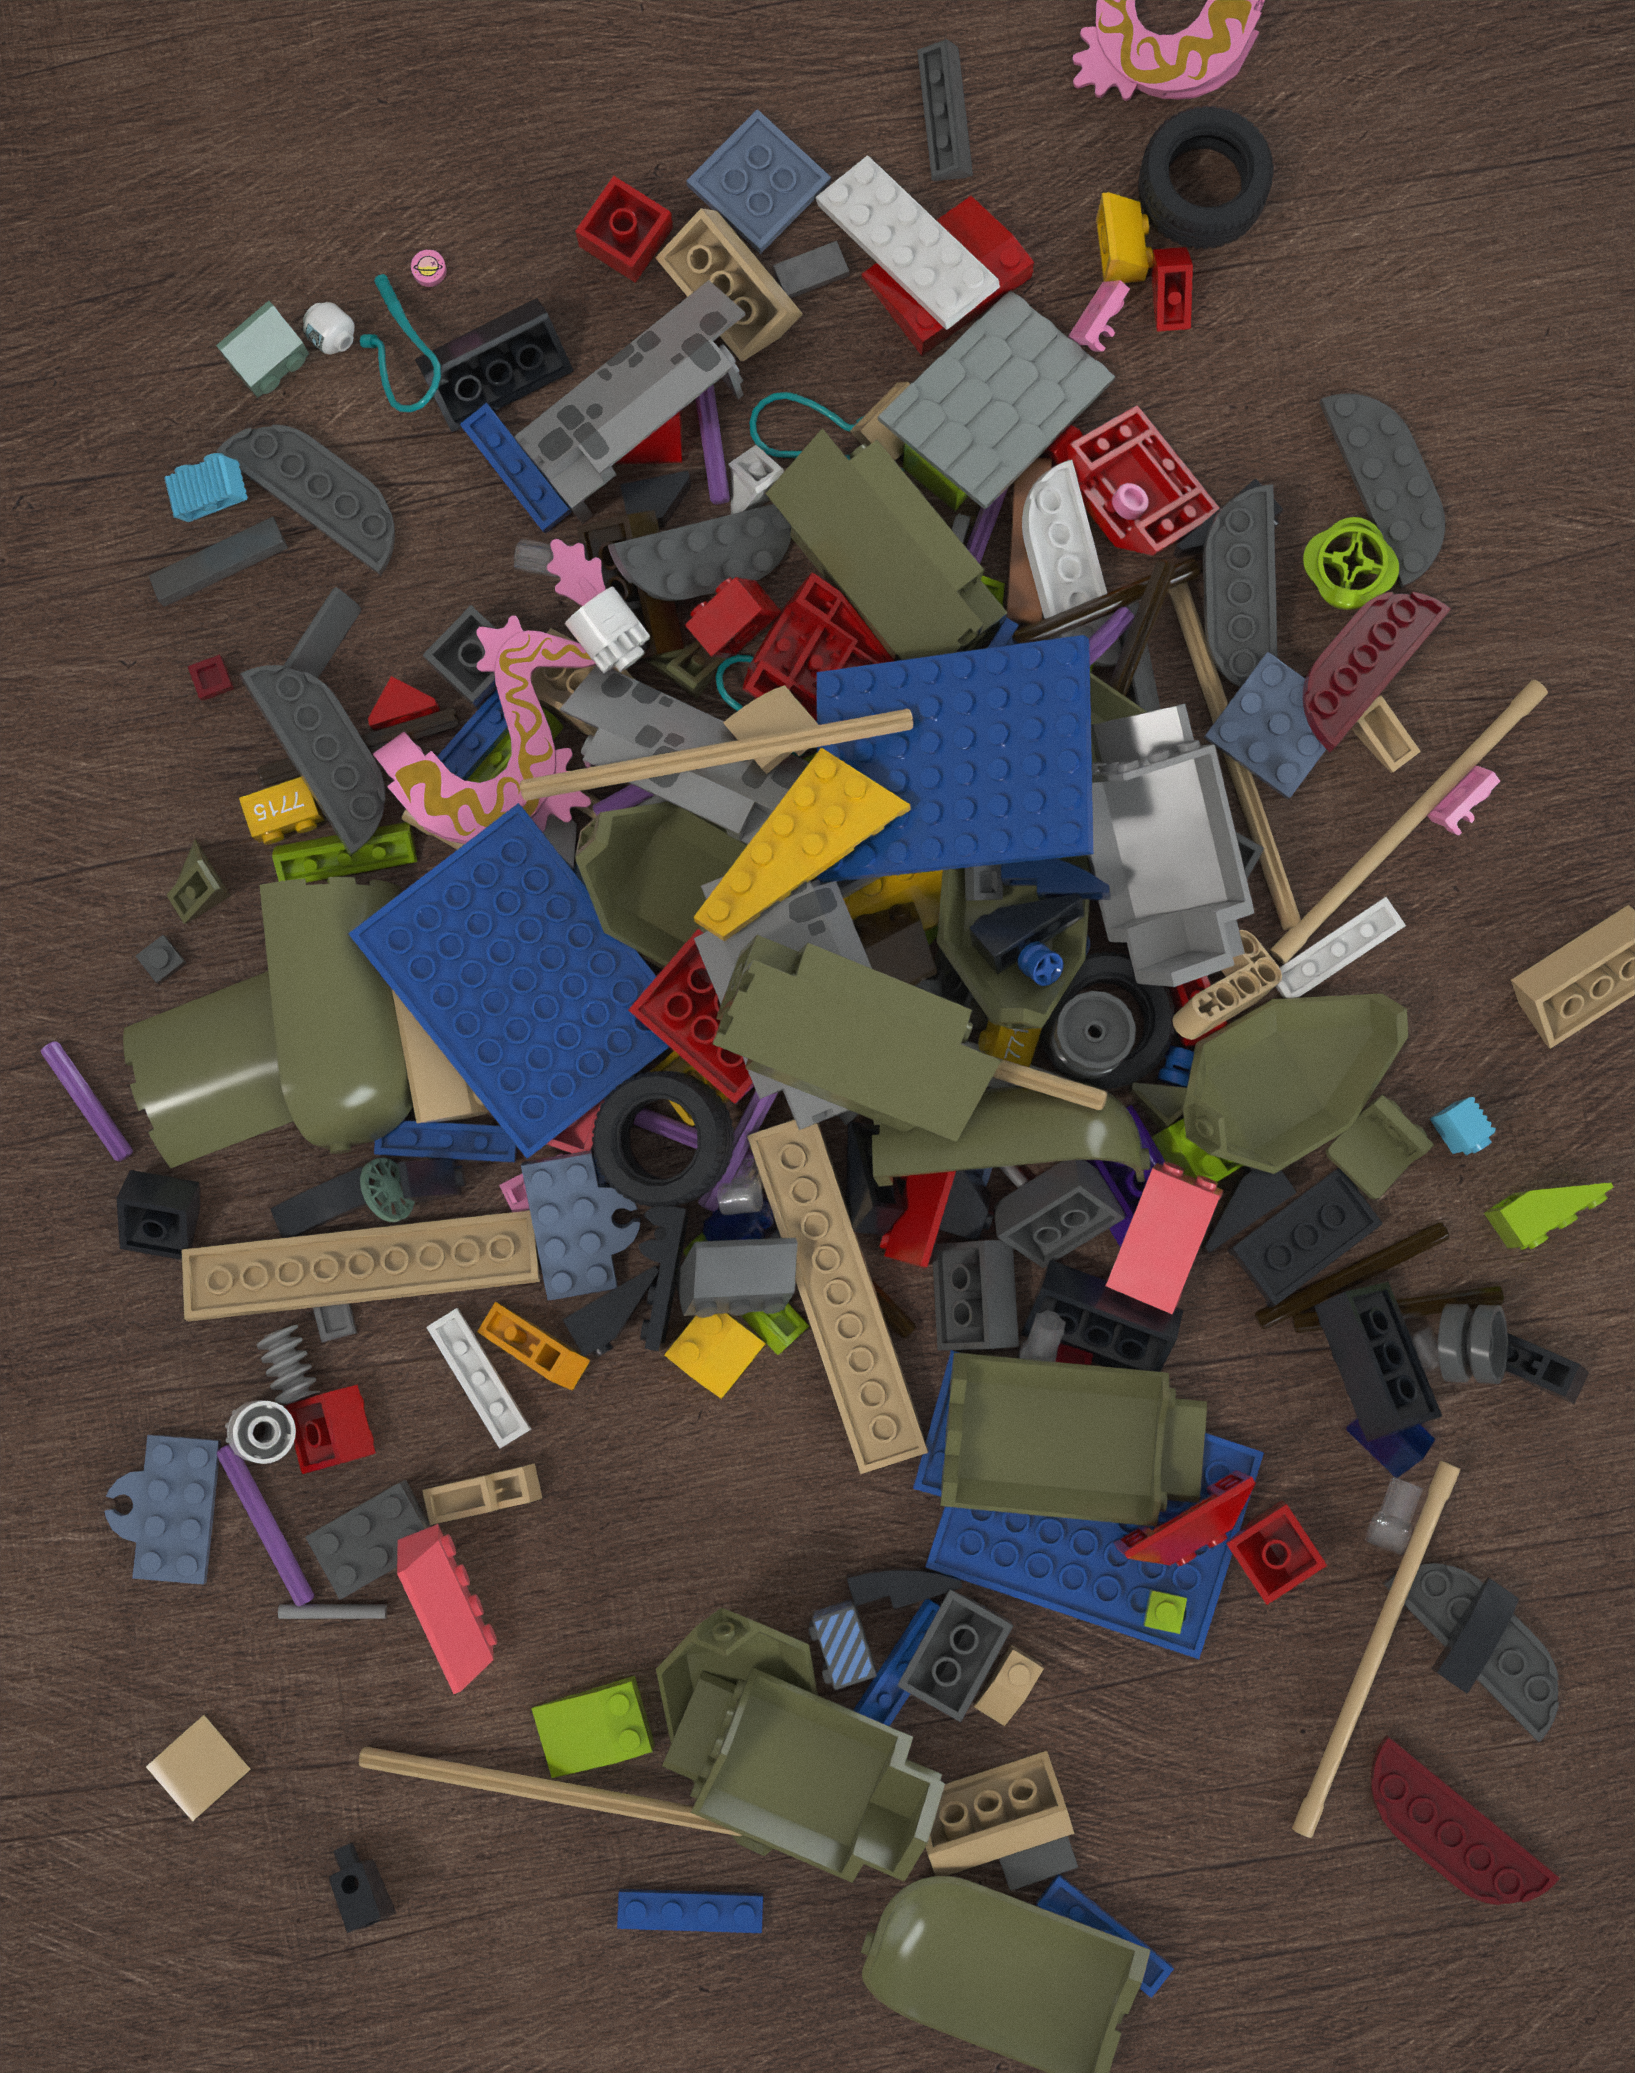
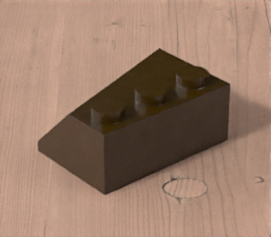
(896, 943)

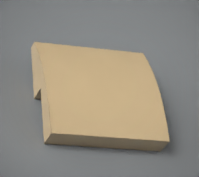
(767, 715)
(198, 1768)

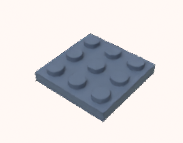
(758, 181)
(1268, 727)

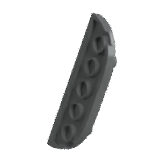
(1389, 479)
(318, 489)
(704, 554)
(1241, 584)
(323, 749)
(1520, 1668)

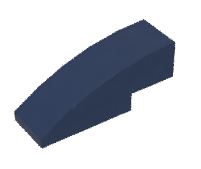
(1055, 879)

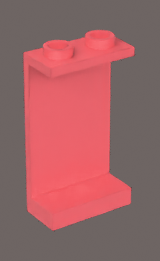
(1164, 1236)

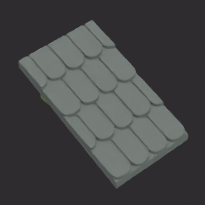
(993, 403)

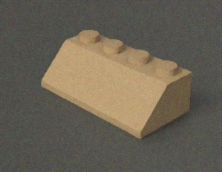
(714, 252)
(1580, 979)
(434, 1083)
(997, 1815)

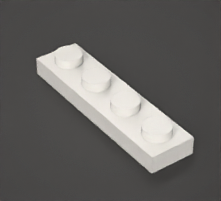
(1339, 949)
(478, 1378)

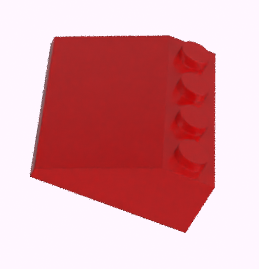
(987, 243)
(683, 1013)
(917, 1227)

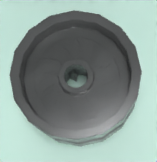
(1104, 1018)
(1473, 1343)

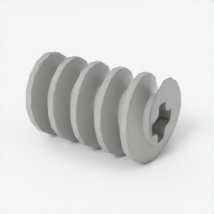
(287, 1366)

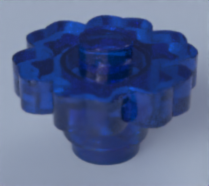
(738, 1226)

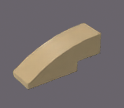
(1385, 735)
(482, 1494)

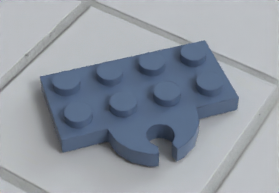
(575, 1224)
(170, 1509)

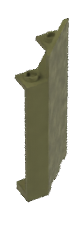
(1069, 1440)

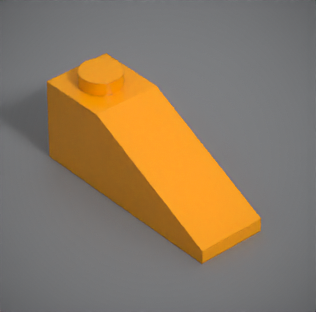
(533, 1346)

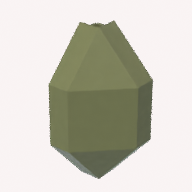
(649, 871)
(1010, 996)
(1290, 1076)
(729, 1648)

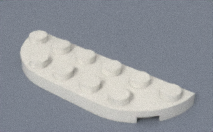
(1064, 551)

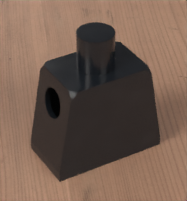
(367, 1903)

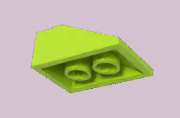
(594, 1728)

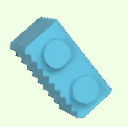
(205, 487)
(1463, 1126)

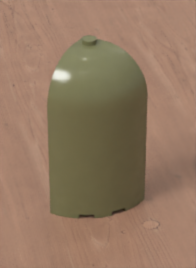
(333, 1013)
(208, 1071)
(1015, 1129)
(1003, 1974)

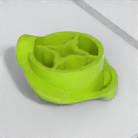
(1358, 530)

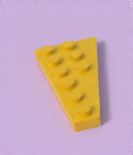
(807, 832)

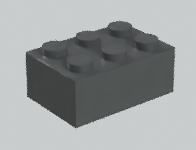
(366, 1539)

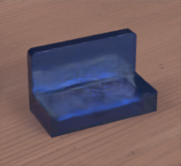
(1397, 1451)

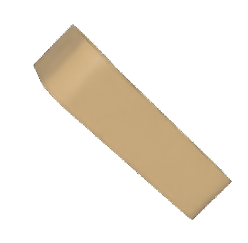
(1243, 986)

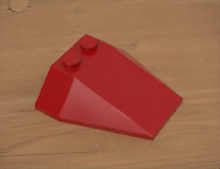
(812, 636)

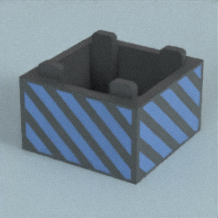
(842, 1644)

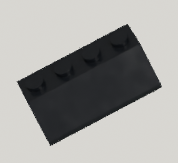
(496, 363)
(1105, 1321)
(1377, 1361)

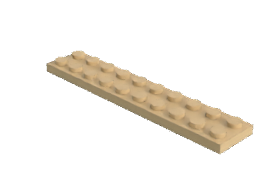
(359, 1266)
(839, 1295)

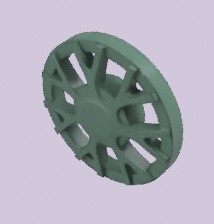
(385, 1189)

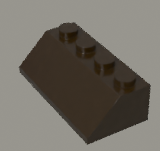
(655, 615)

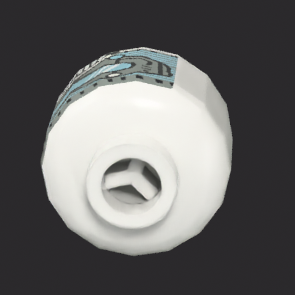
(328, 328)

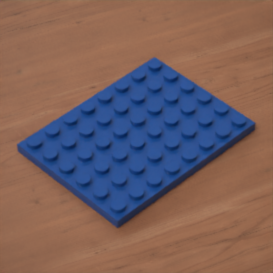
(991, 758)
(516, 979)
(1079, 1569)

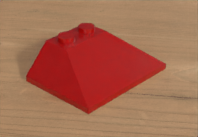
(1136, 453)
(1193, 1528)

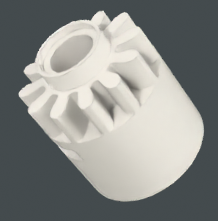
(609, 631)
(278, 1434)

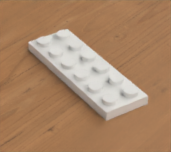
(907, 242)

